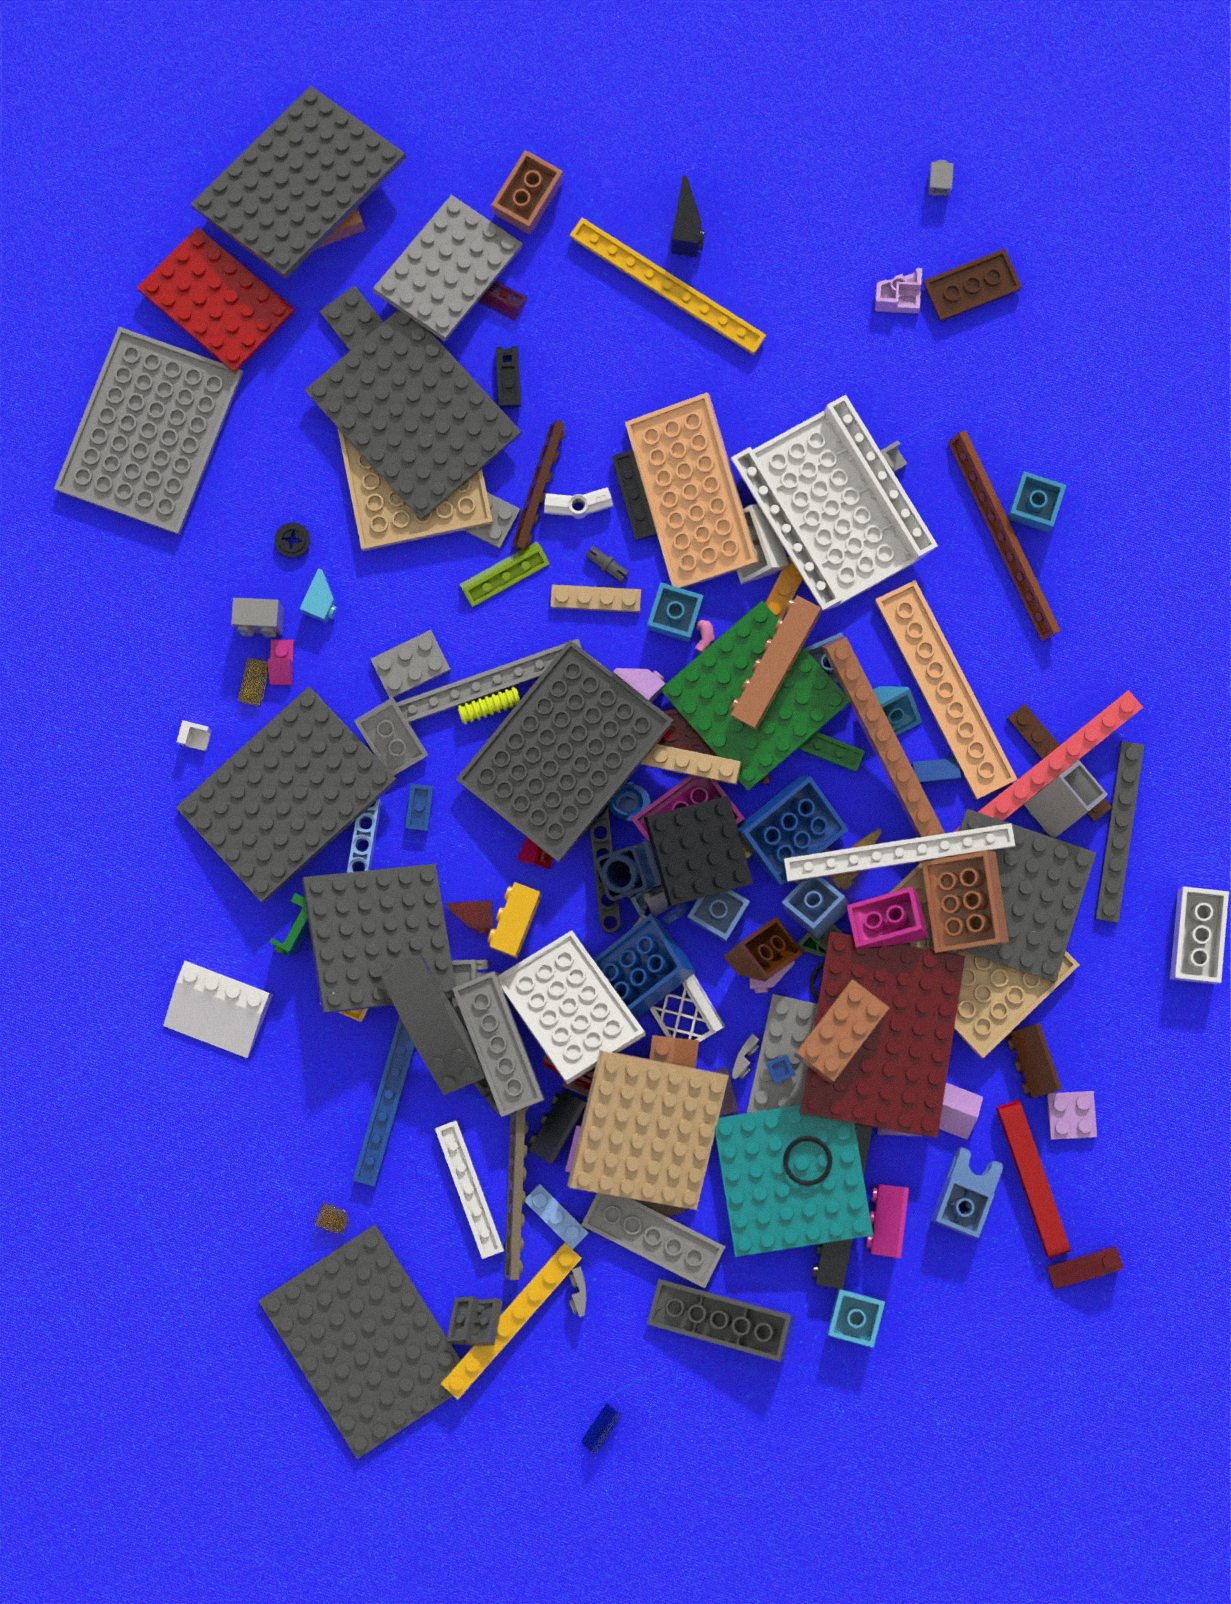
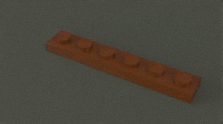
(541, 477)
(1043, 744)

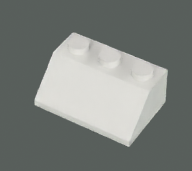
(767, 547)

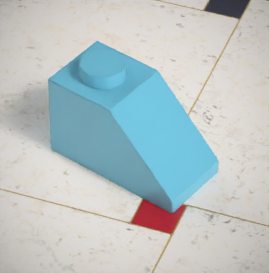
(319, 599)

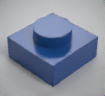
(780, 1069)

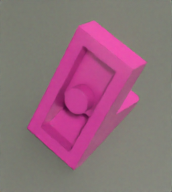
(281, 662)

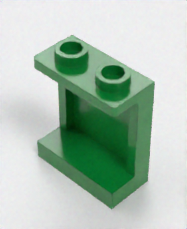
(297, 931)

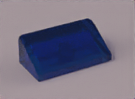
(600, 1428)

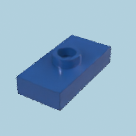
(419, 807)

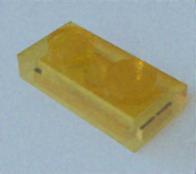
(253, 682)

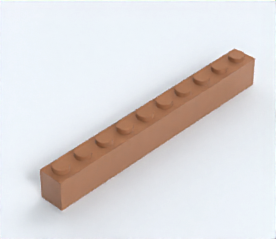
(882, 738)

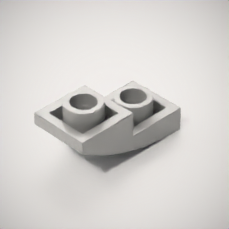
(740, 1066)
(579, 1299)

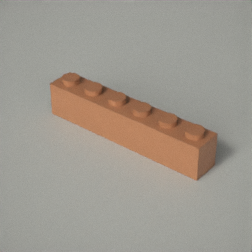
(776, 662)

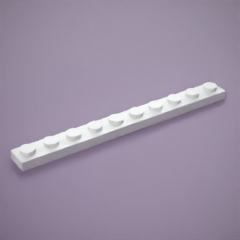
(899, 852)

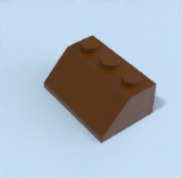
(764, 952)
(1033, 1061)

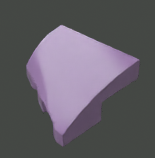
(900, 293)

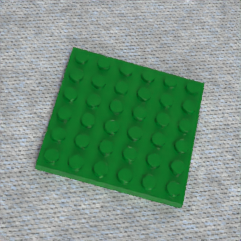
(715, 679)

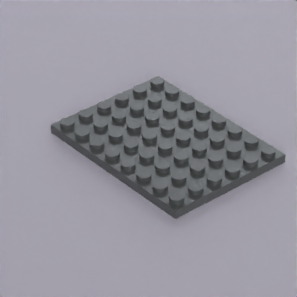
(298, 181)
(413, 413)
(565, 751)
(286, 794)
(364, 1340)

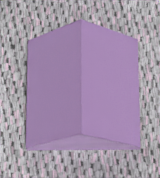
(959, 1111)

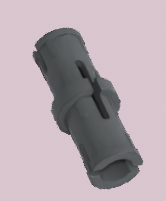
(607, 563)

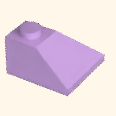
(643, 681)

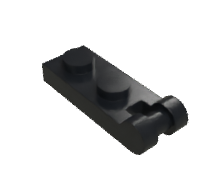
(508, 377)

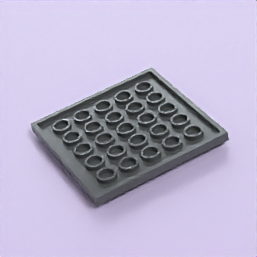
(1040, 895)
(370, 924)

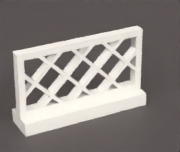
(702, 1004)

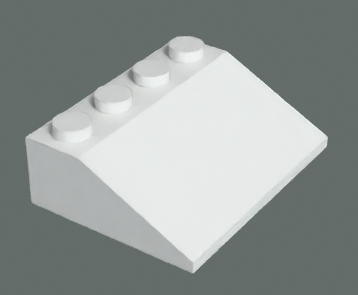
(217, 1009)

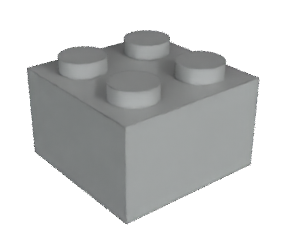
(257, 617)

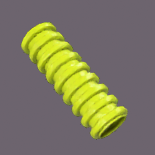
(489, 705)

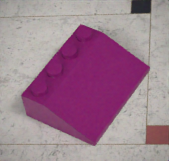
(686, 793)

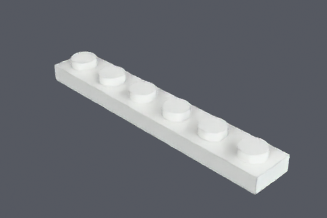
(469, 1189)

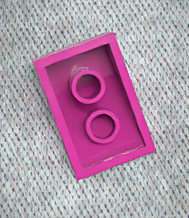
(888, 919)

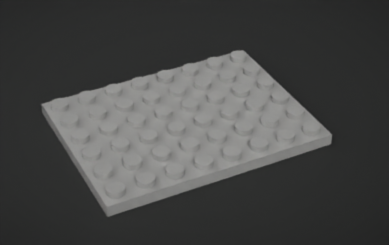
(148, 431)

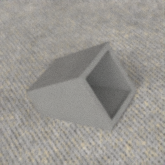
(1065, 799)

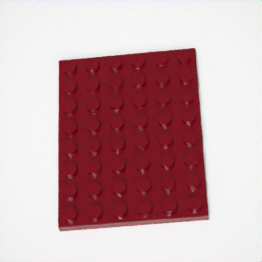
(903, 1064)

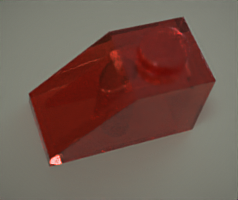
(474, 914)

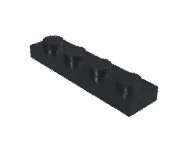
(634, 495)

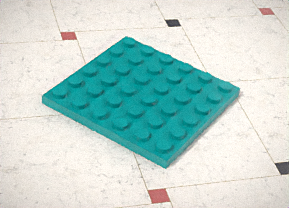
(770, 1208)

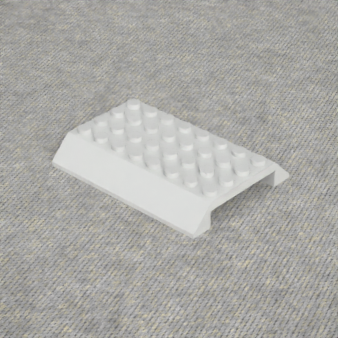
(835, 504)

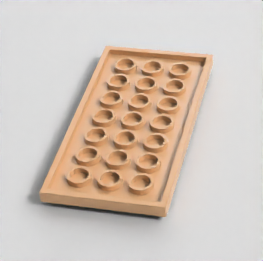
(691, 492)

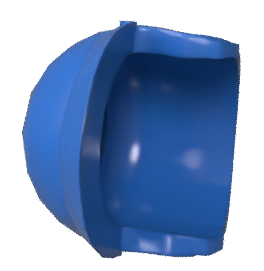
(629, 801)

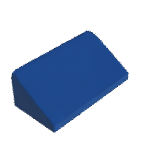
(937, 770)

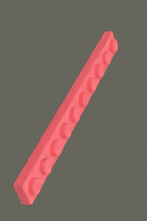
(1062, 757)

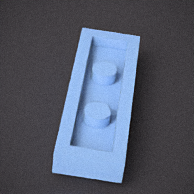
(556, 1216)

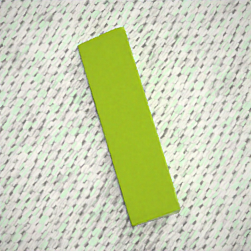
(504, 574)

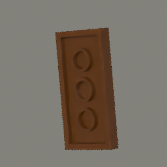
(972, 285)

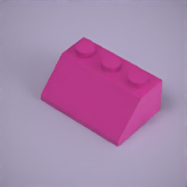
(888, 1220)

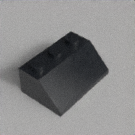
(556, 1126)

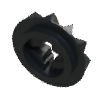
(286, 531)

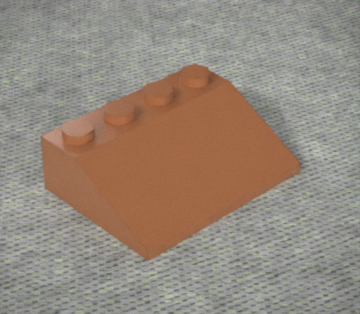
(965, 901)

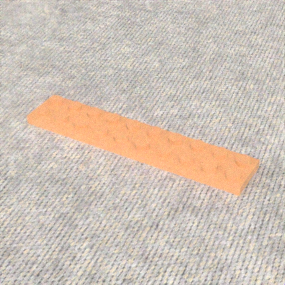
(945, 690)

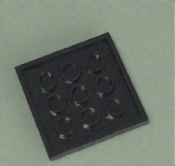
(698, 850)

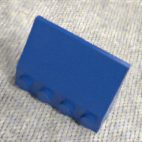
(791, 825)
(644, 965)

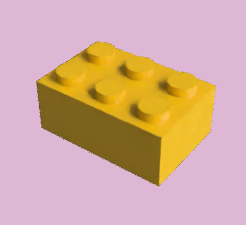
(514, 920)

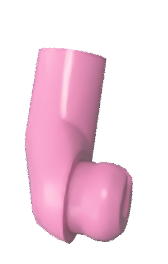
(707, 635)

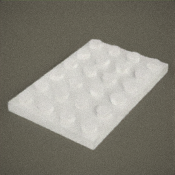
(569, 1006)

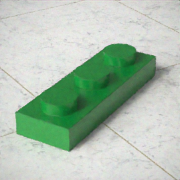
(833, 751)

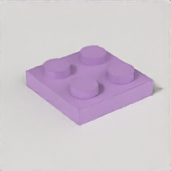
(1071, 1115)

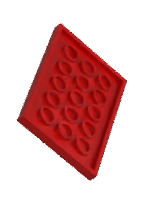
(216, 300)

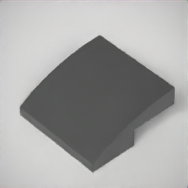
(474, 1321)

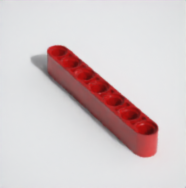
(1033, 1179)

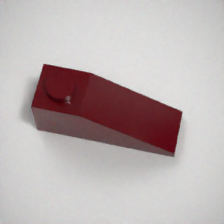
(1085, 1267)

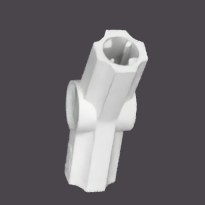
(592, 501)

